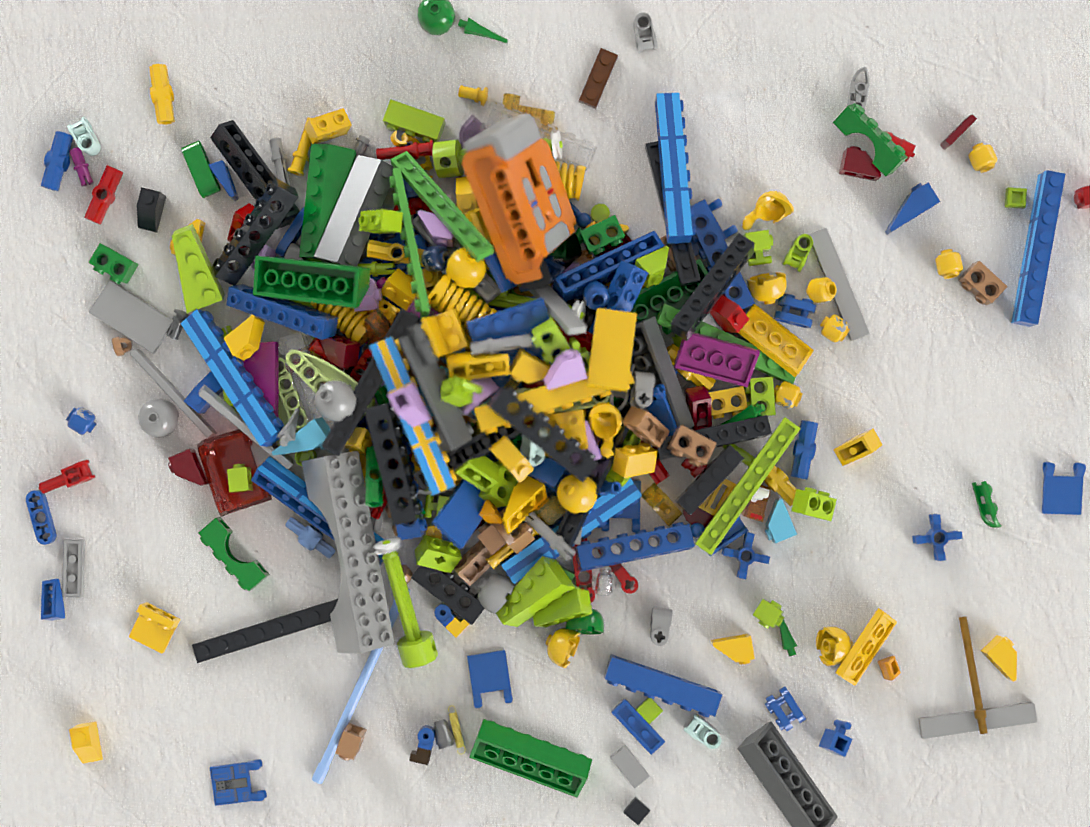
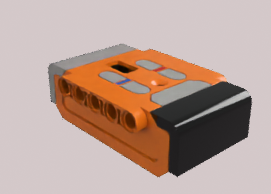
(522, 202)

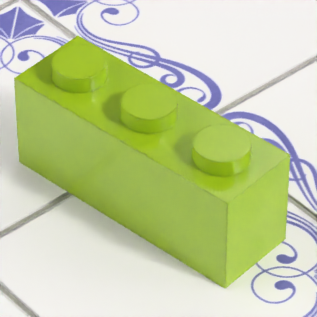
(413, 121)
(570, 606)

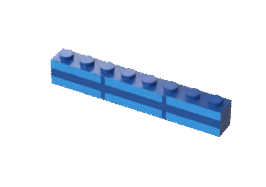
(673, 168)
(1038, 248)
(233, 377)
(293, 493)
(604, 508)

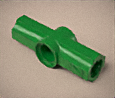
(373, 487)

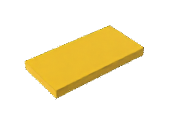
(775, 341)
(611, 349)
(866, 647)

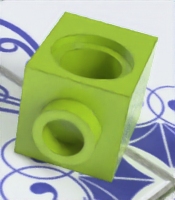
(239, 478)

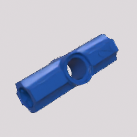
(57, 161)
(804, 449)

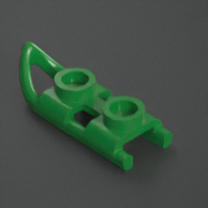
(988, 507)

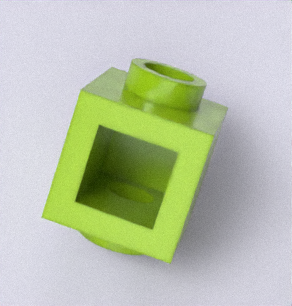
(769, 614)

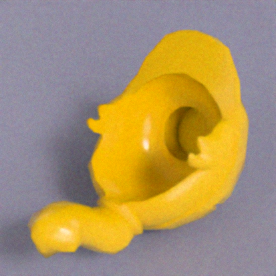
(769, 207)
(605, 422)

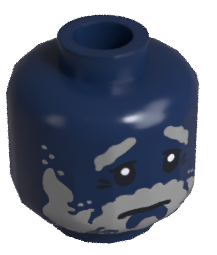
(435, 258)

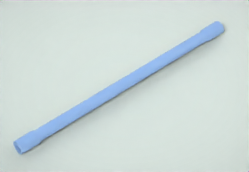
(323, 766)

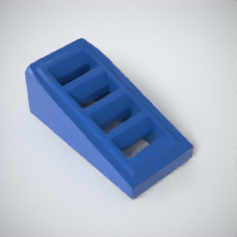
(223, 175)
(53, 607)

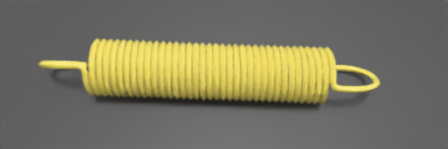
(456, 730)

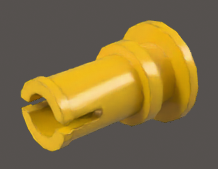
(474, 94)

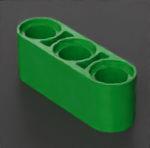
(200, 170)

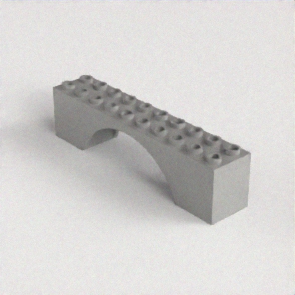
(361, 612)

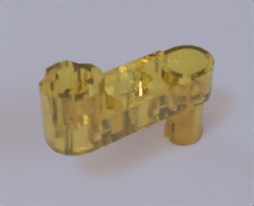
(512, 101)

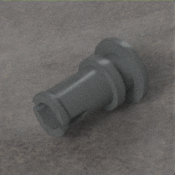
(176, 327)

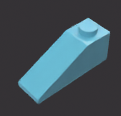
(307, 438)

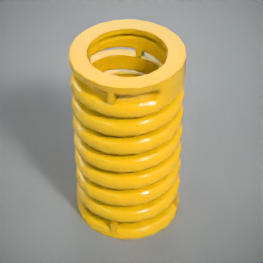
(572, 179)
(464, 305)
(355, 319)

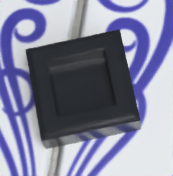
(636, 810)

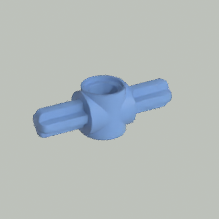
(310, 537)

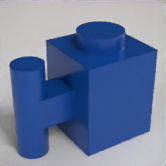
(836, 740)

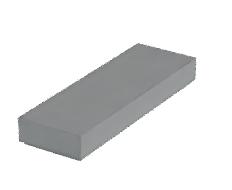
(73, 568)

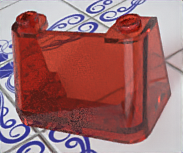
(222, 453)

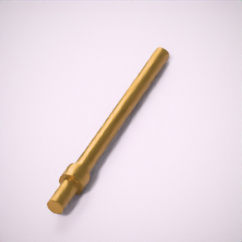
(979, 712)

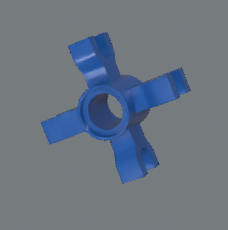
(935, 522)
(743, 565)

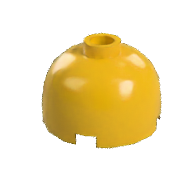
(465, 269)
(767, 287)
(576, 495)
(833, 644)
(562, 646)

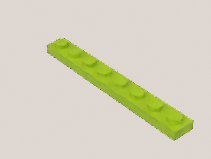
(747, 486)

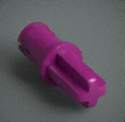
(81, 166)

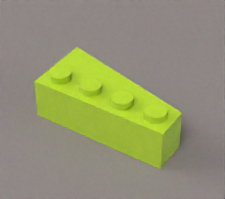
(195, 270)
(537, 589)

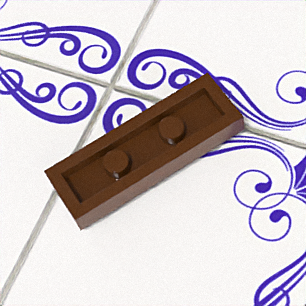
(598, 78)

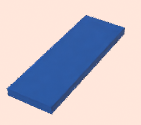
(461, 512)

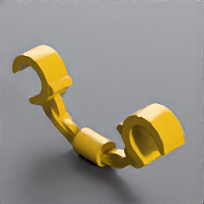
(406, 138)

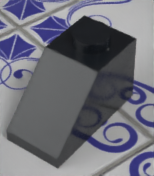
(150, 209)

